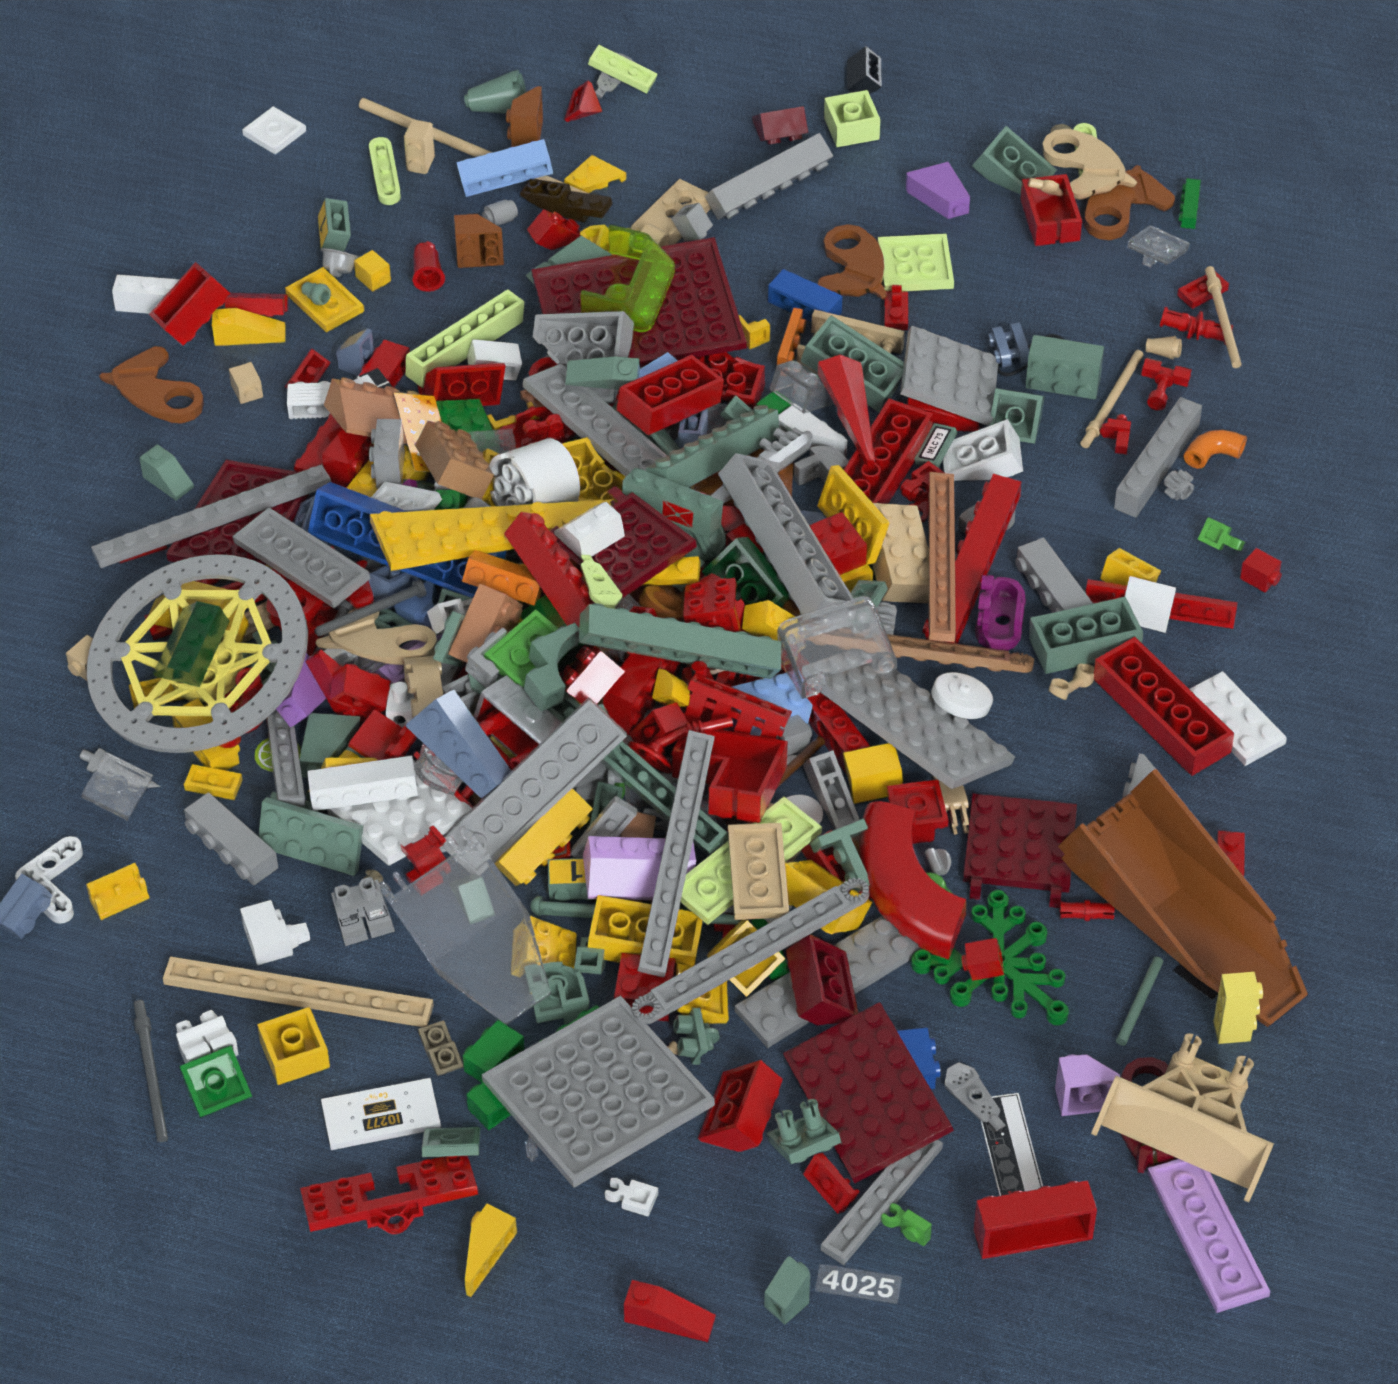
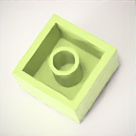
(852, 118)

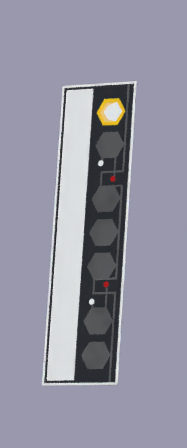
(1012, 1148)

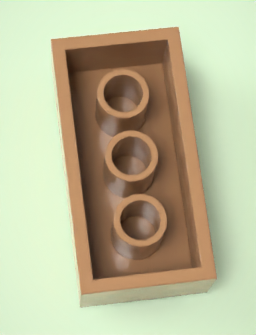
(454, 459)

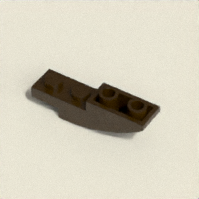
(560, 198)

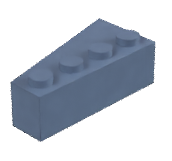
(460, 743)

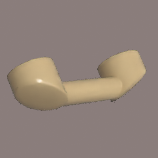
(1082, 678)

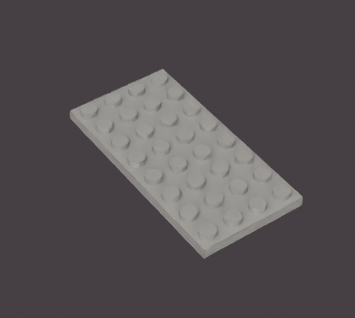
(917, 725)

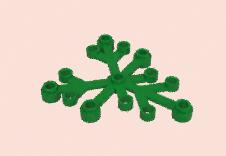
(1021, 981)

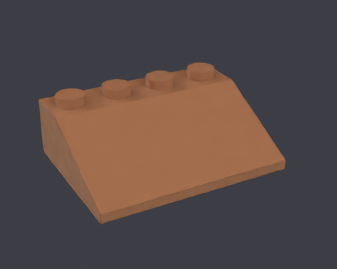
(360, 405)

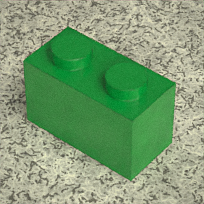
(493, 1048)

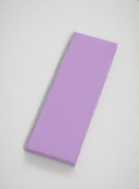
(1208, 1234)

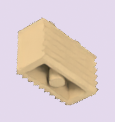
(419, 146)

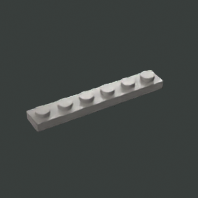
(285, 760)
(877, 1200)

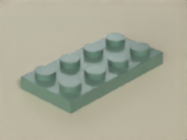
(311, 836)

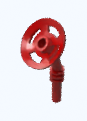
(653, 752)

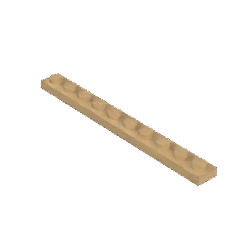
(298, 992)

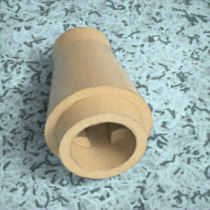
(1166, 347)

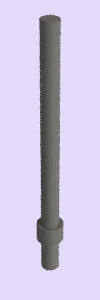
(143, 1027)

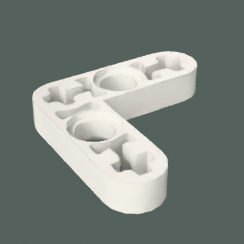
(43, 875)

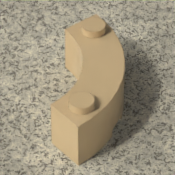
(423, 680)

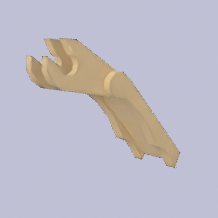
(954, 800)

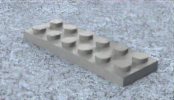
(301, 557)

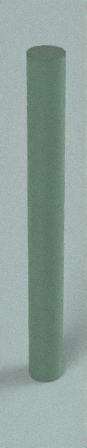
(1139, 1001)

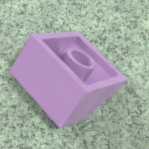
(1082, 1084)

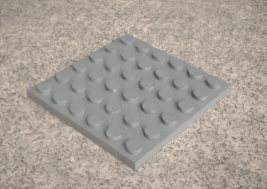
(597, 1091)

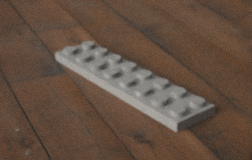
(593, 418)
(540, 780)
(870, 955)

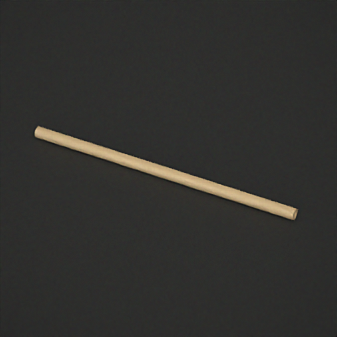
(438, 135)

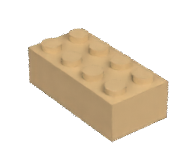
(903, 555)

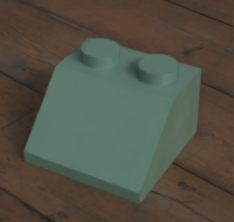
(1021, 410)

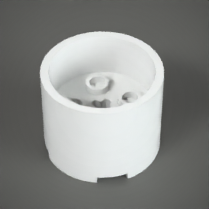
(535, 474)

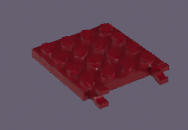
(645, 550)
(1018, 844)

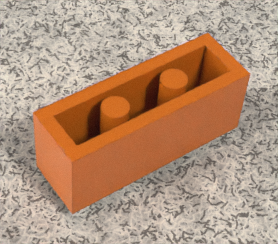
(502, 576)

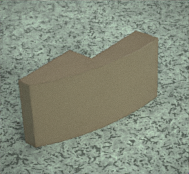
(440, 1048)

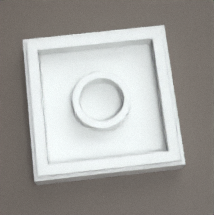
(274, 130)

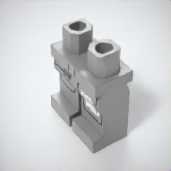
(359, 902)

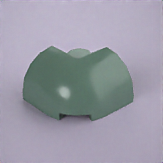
(567, 994)

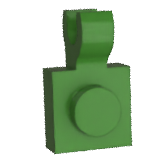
(1217, 534)
(912, 1226)

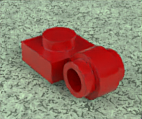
(912, 488)

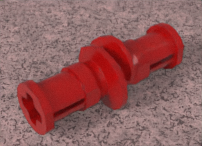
(1192, 325)

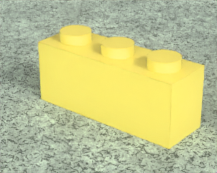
(1237, 1007)

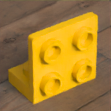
(555, 942)

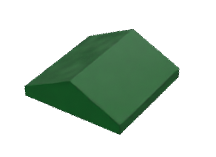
(215, 1081)

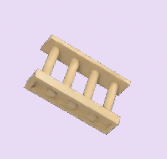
(885, 337)

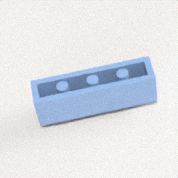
(505, 167)

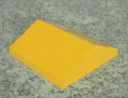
(871, 771)
(712, 1004)

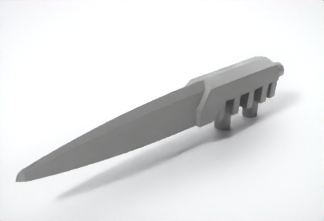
(780, 453)

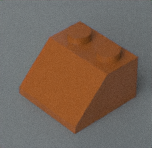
(525, 118)

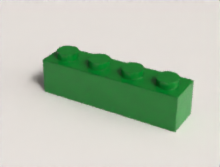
(1190, 204)

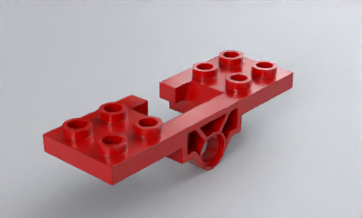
(429, 1183)

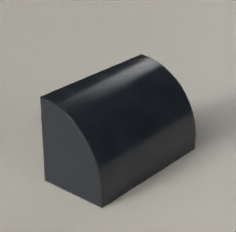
(864, 71)

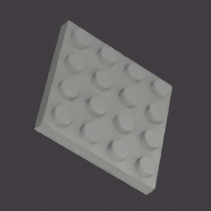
(949, 375)

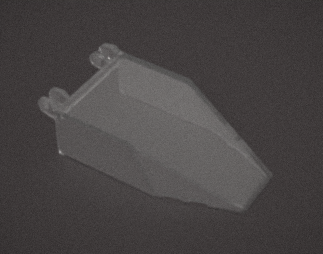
(474, 930)

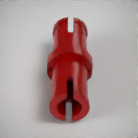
(1086, 910)

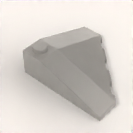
(585, 337)

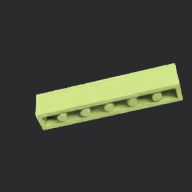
(453, 343)

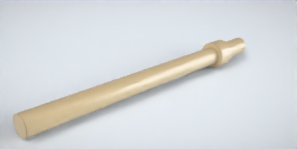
(1214, 286)
(1093, 427)

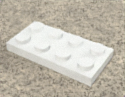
(1253, 730)

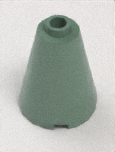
(496, 94)

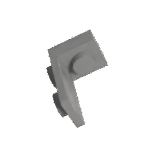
(478, 667)

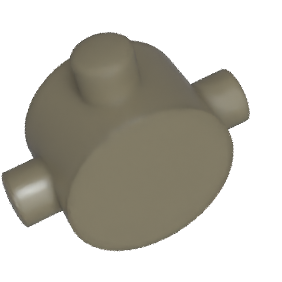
(374, 874)

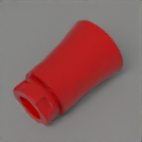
(427, 268)

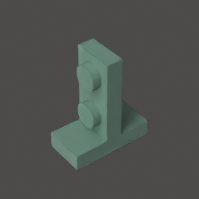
(844, 849)

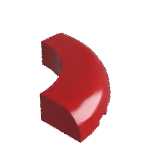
(740, 377)
(901, 885)

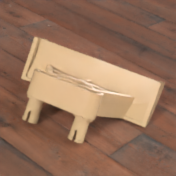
(1191, 1116)

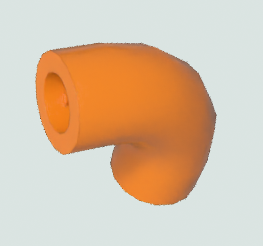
(1213, 443)

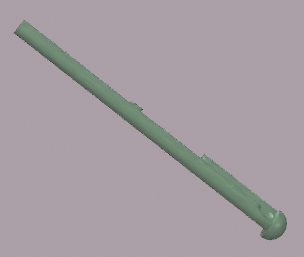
(542, 907)

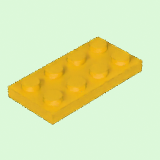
(844, 496)

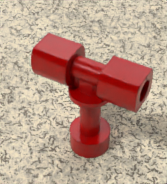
(1164, 378)

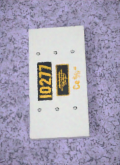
(380, 1113)

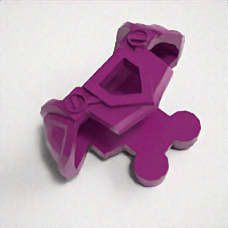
(1002, 598)

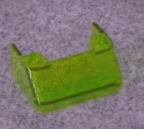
(648, 286)

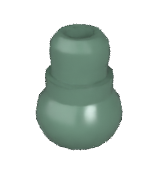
(317, 293)

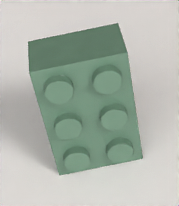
(1064, 367)

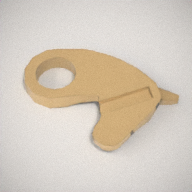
(1099, 162)
(379, 645)

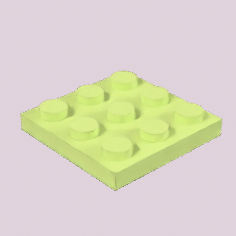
(917, 262)

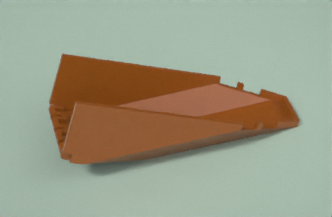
(1184, 892)

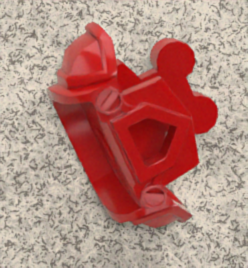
(532, 431)

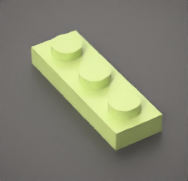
(622, 69)

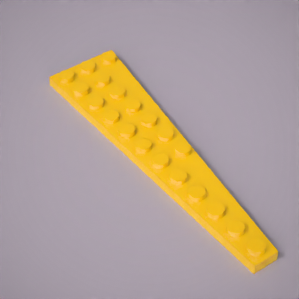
(453, 534)

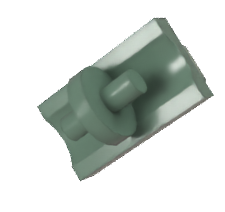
(699, 1035)

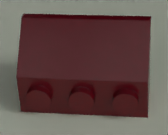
(821, 981)

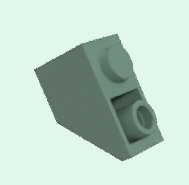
(788, 1290)

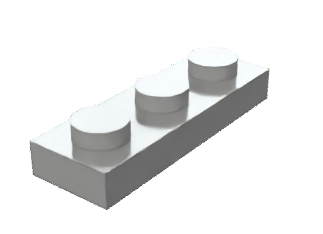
(608, 824)

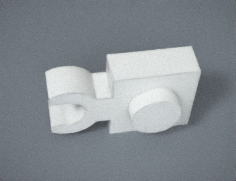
(635, 1197)

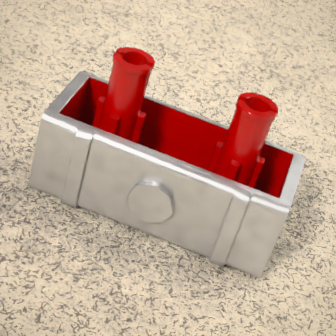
(513, 718)

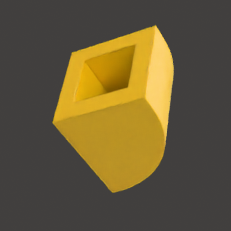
(670, 689)

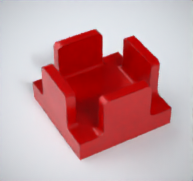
(929, 806)

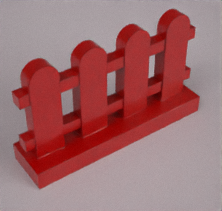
(730, 697)

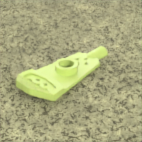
(600, 586)

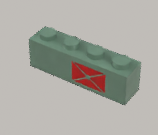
(676, 502)

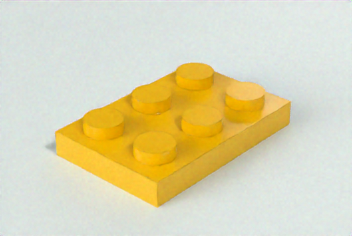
(340, 307)

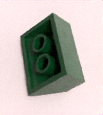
(753, 573)
(192, 644)

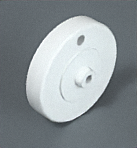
(962, 695)

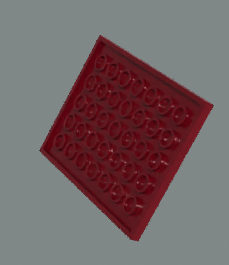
(695, 314)

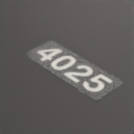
(858, 1283)

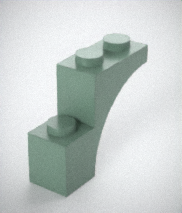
(544, 682)

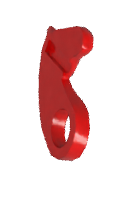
(361, 597)

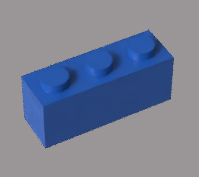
(793, 291)

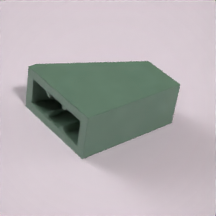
(326, 738)

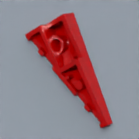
(846, 387)

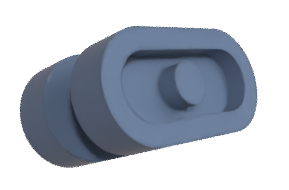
(999, 340)

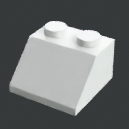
(592, 530)

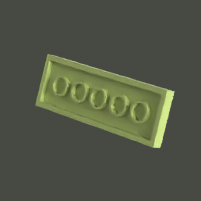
(709, 885)

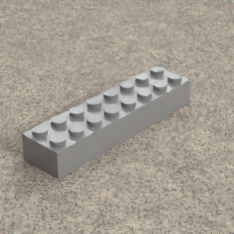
(783, 533)

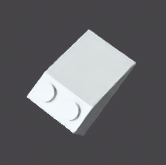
(984, 453)

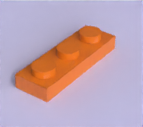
(791, 338)

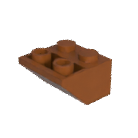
(478, 241)

